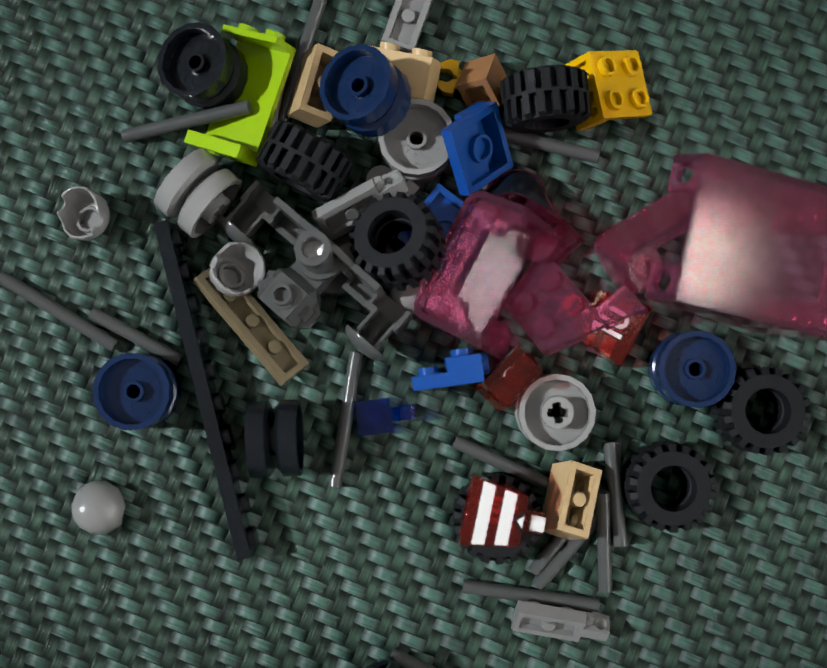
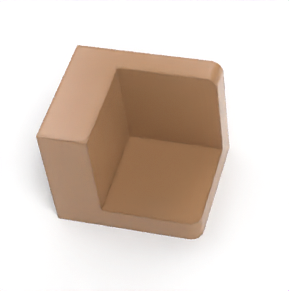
(481, 80)

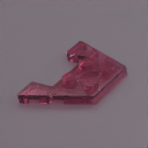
(555, 310)

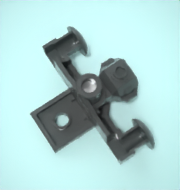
(319, 268)

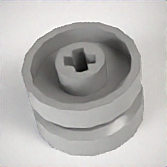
(421, 161)
(197, 192)
(573, 419)

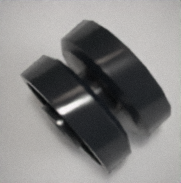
(202, 66)
(274, 438)

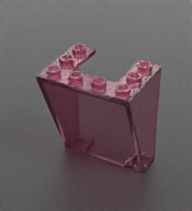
(749, 249)

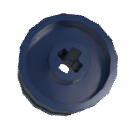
(365, 91)
(711, 369)
(116, 387)

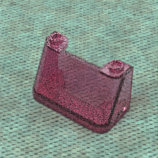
(631, 244)
(481, 267)

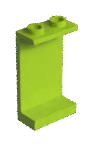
(268, 68)

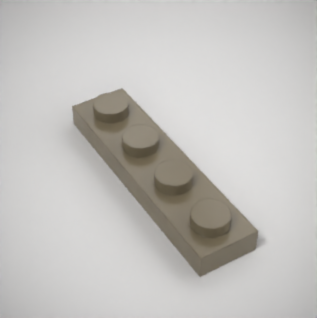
(255, 330)

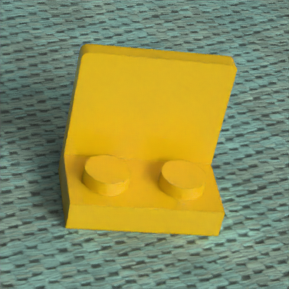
(614, 86)

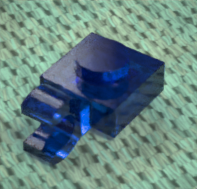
(378, 416)

